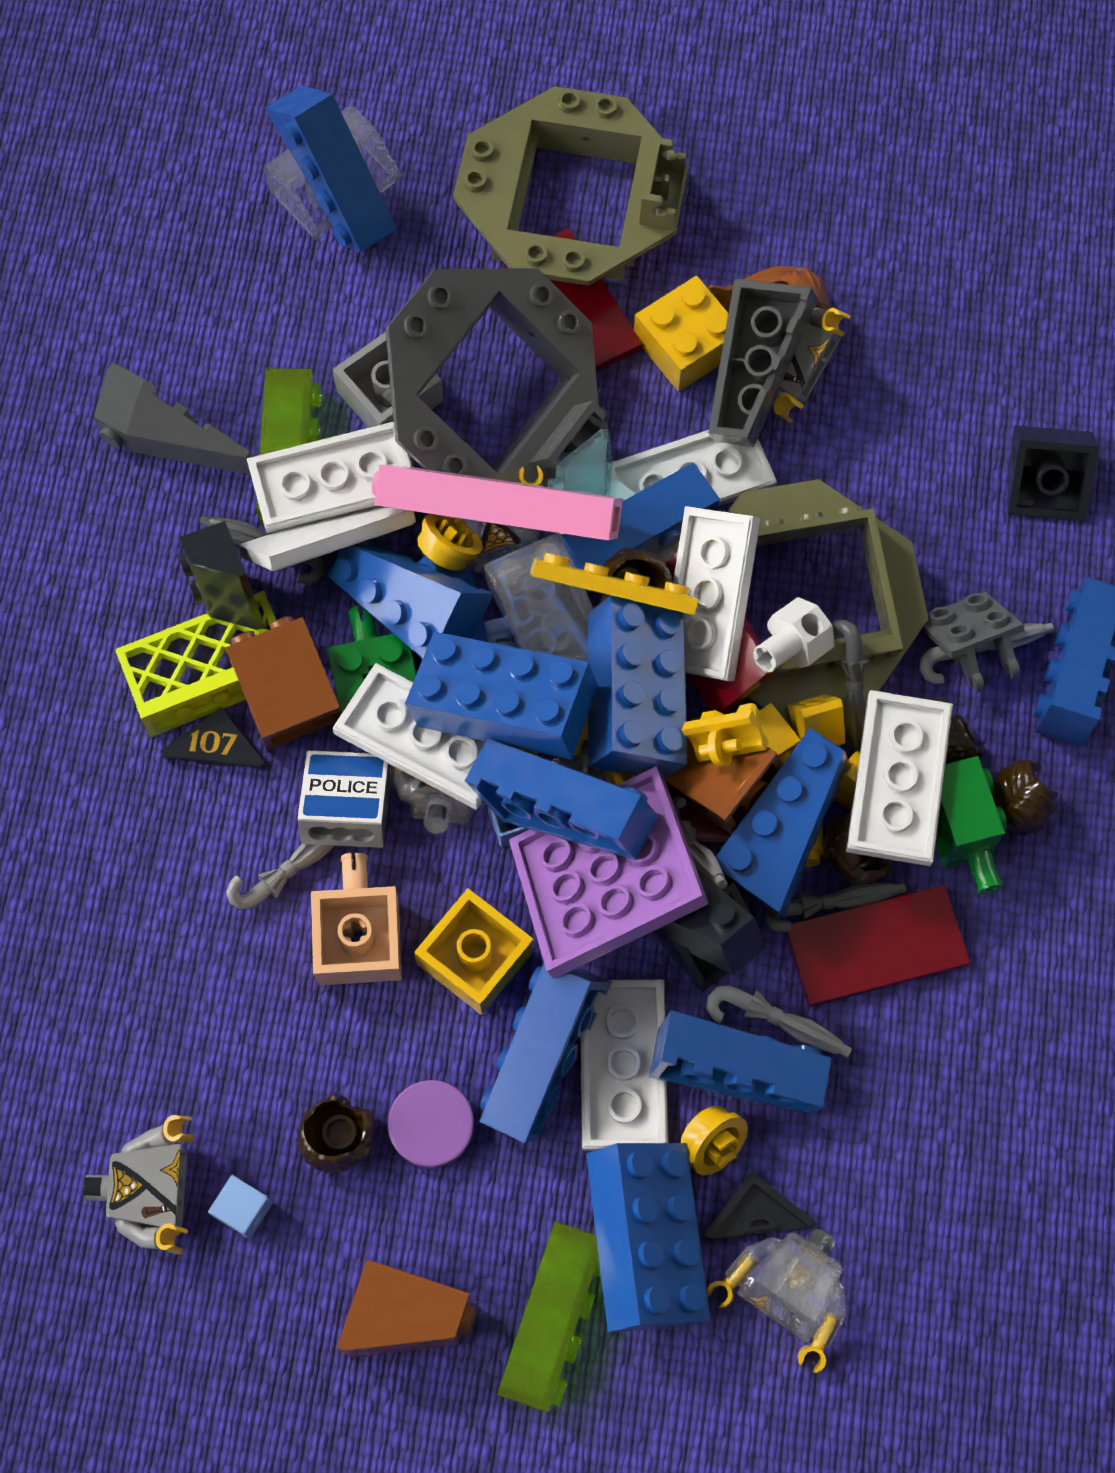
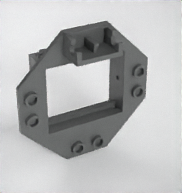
(544, 318)

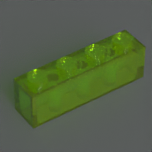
(288, 411)
(551, 1319)

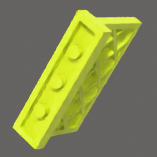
(179, 701)

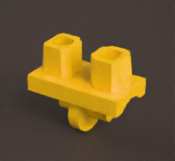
(723, 736)

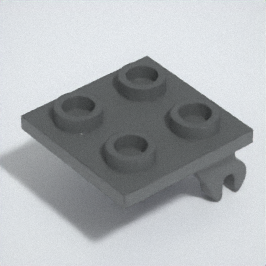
(970, 624)

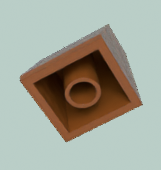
(283, 681)
(726, 791)
(403, 1313)

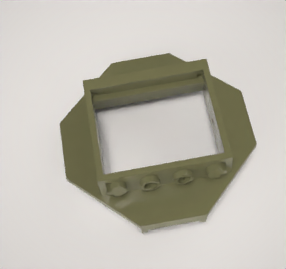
(579, 122)
(818, 510)

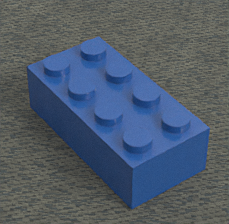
(641, 689)
(502, 694)
(647, 1236)

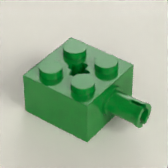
(355, 660)
(970, 822)

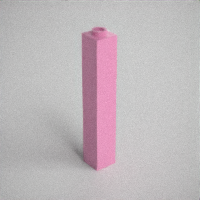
(498, 501)

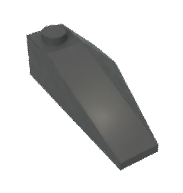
(145, 424)

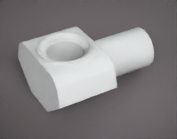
(798, 634)

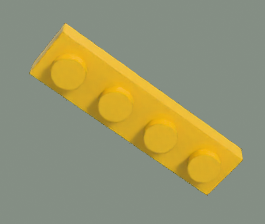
(632, 587)

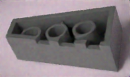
(756, 352)

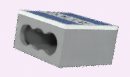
(344, 799)

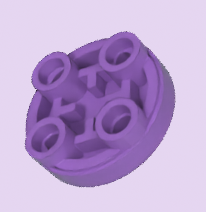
(431, 1124)

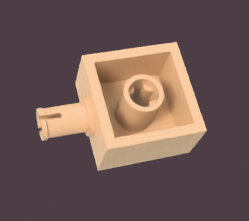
(356, 908)

